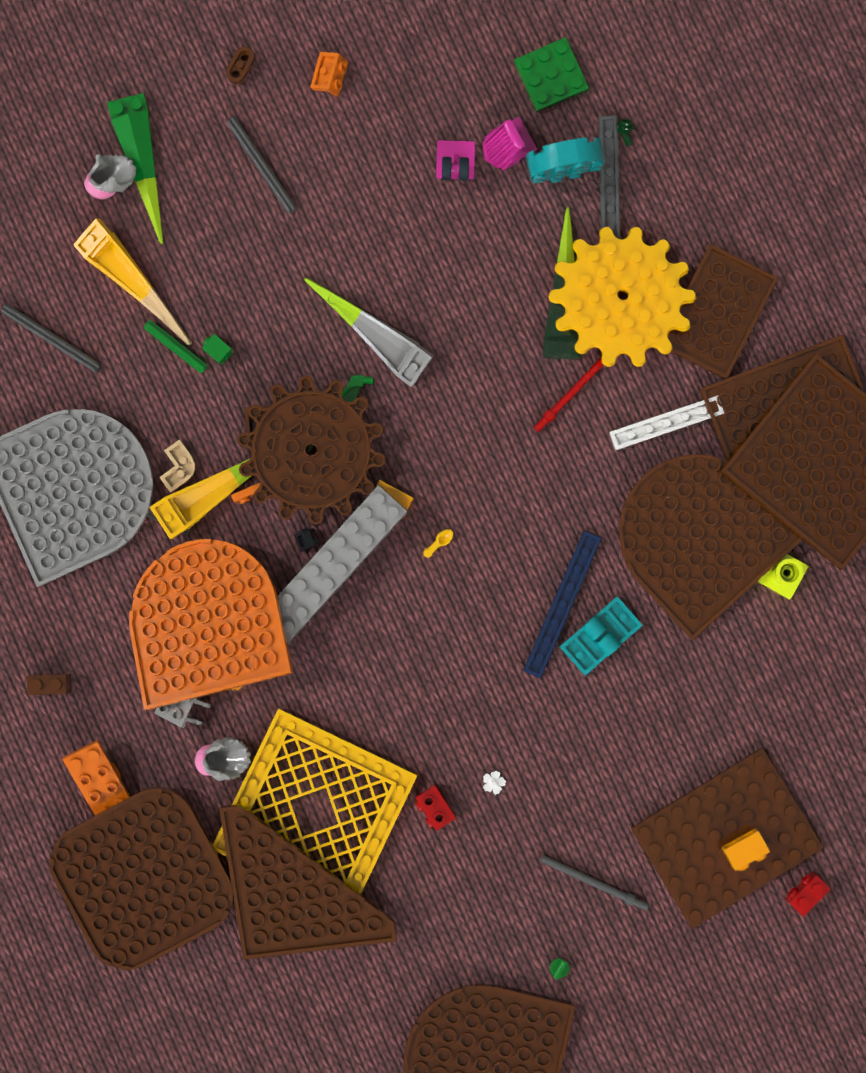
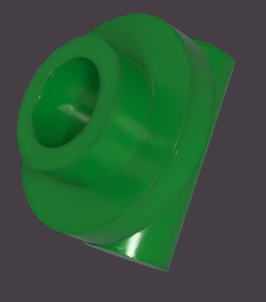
(559, 968)

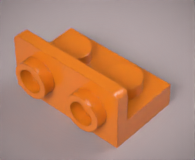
(329, 73)

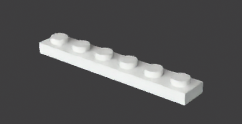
(662, 424)

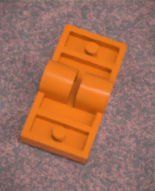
(96, 777)

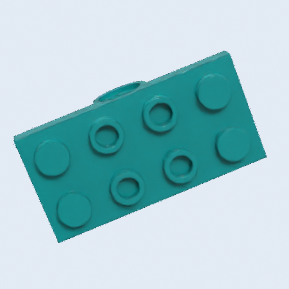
(601, 636)

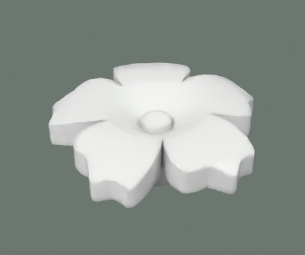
(493, 782)

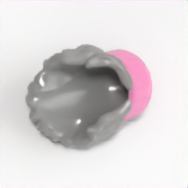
(109, 176)
(223, 759)

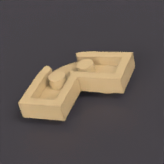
(183, 468)

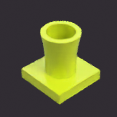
(781, 584)

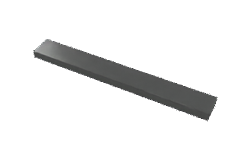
(609, 174)

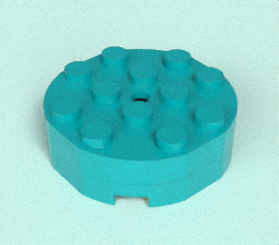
(565, 159)

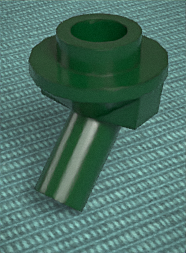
(623, 127)

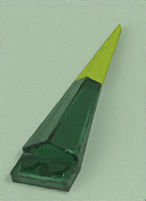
(558, 343)

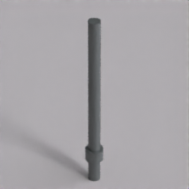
(628, 898)

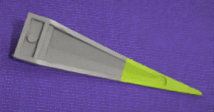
(397, 350)

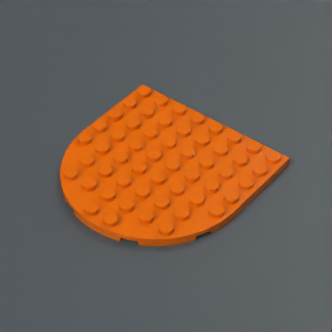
(205, 624)

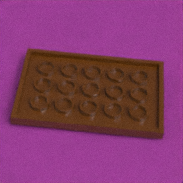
(724, 313)

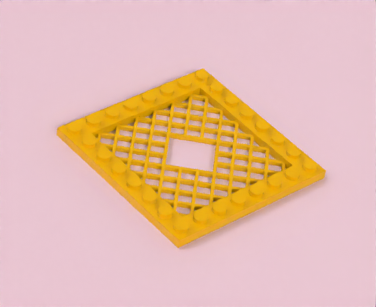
(399, 778)

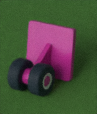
(455, 160)

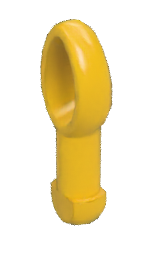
(442, 539)

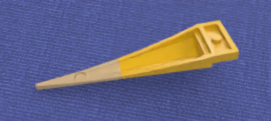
(108, 254)

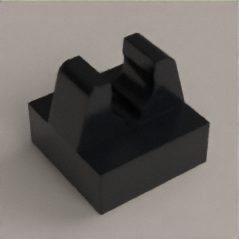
(305, 539)

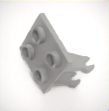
(178, 712)

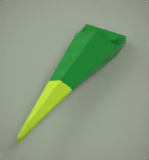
(133, 129)

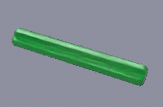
(175, 346)

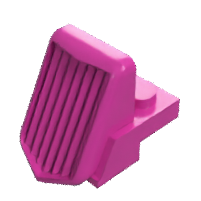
(507, 144)

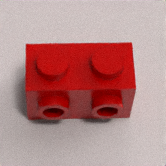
(435, 807)
(807, 893)

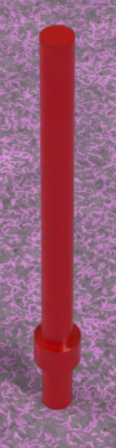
(550, 414)

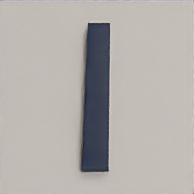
(562, 604)

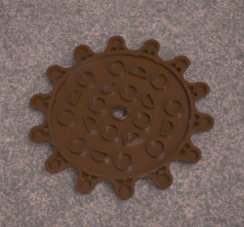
(305, 420)

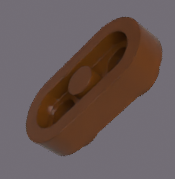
(240, 66)

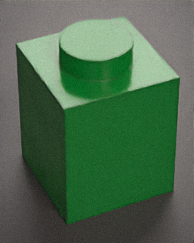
(217, 349)

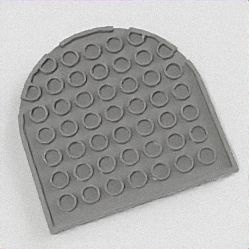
(73, 489)

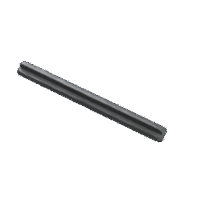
(261, 165)
(50, 337)

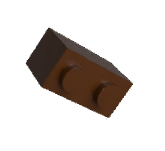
(48, 684)

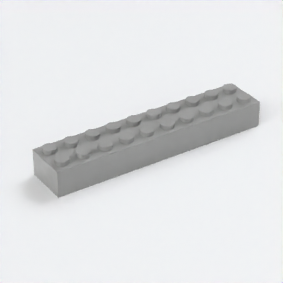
(338, 559)

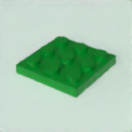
(551, 74)

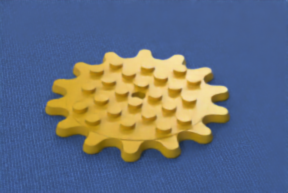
(614, 323)

